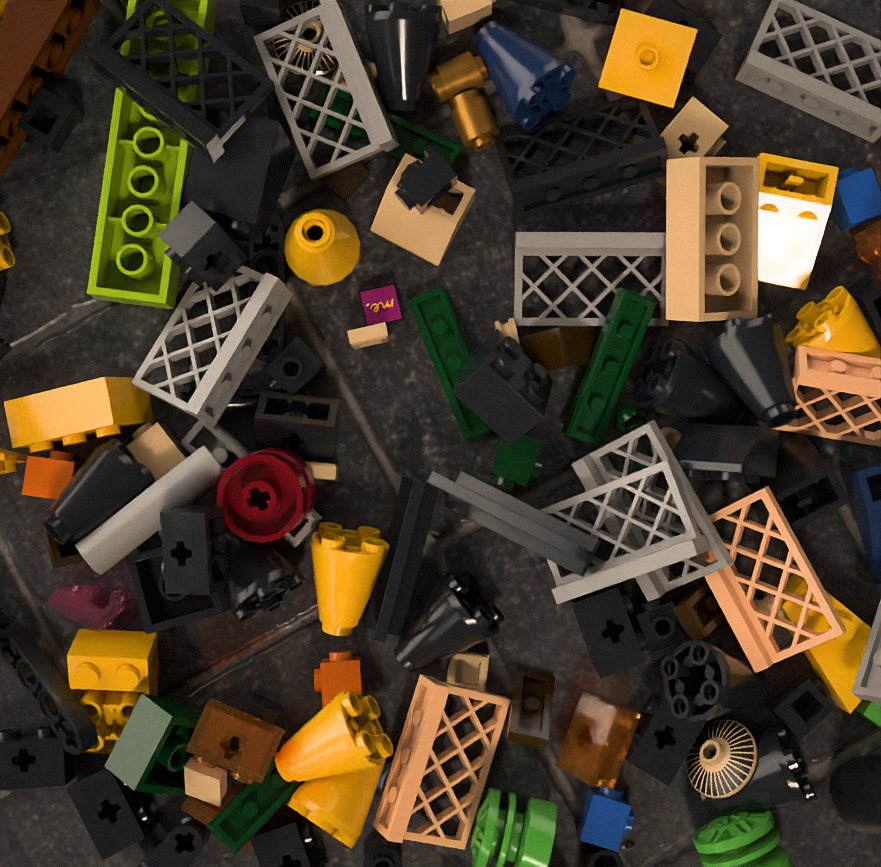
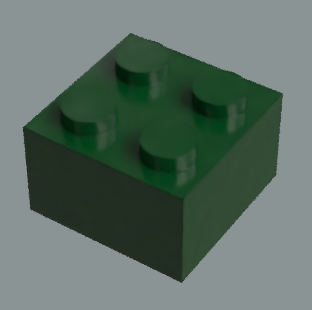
(153, 745)

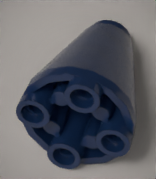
(524, 73)

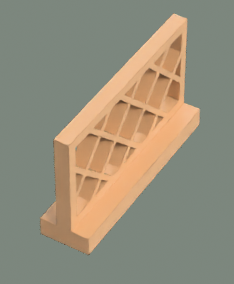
(833, 374)
(738, 602)
(412, 763)

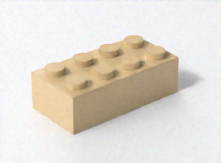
(712, 238)

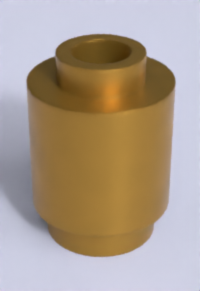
(457, 76)
(474, 120)

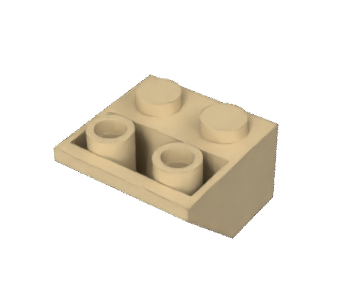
(424, 234)

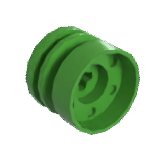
(513, 836)
(741, 841)

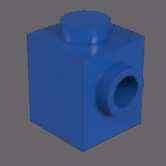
(856, 198)
(605, 817)

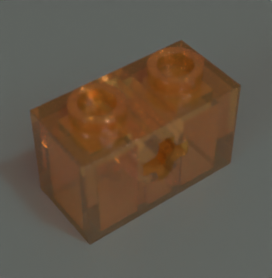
(597, 740)
(257, 742)

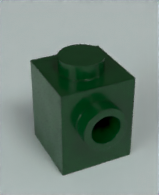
(517, 463)

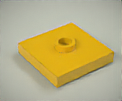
(647, 58)

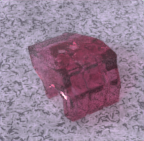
(84, 607)

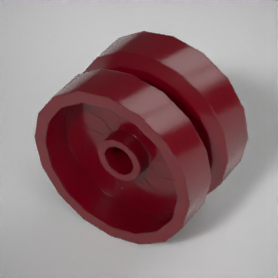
(244, 499)

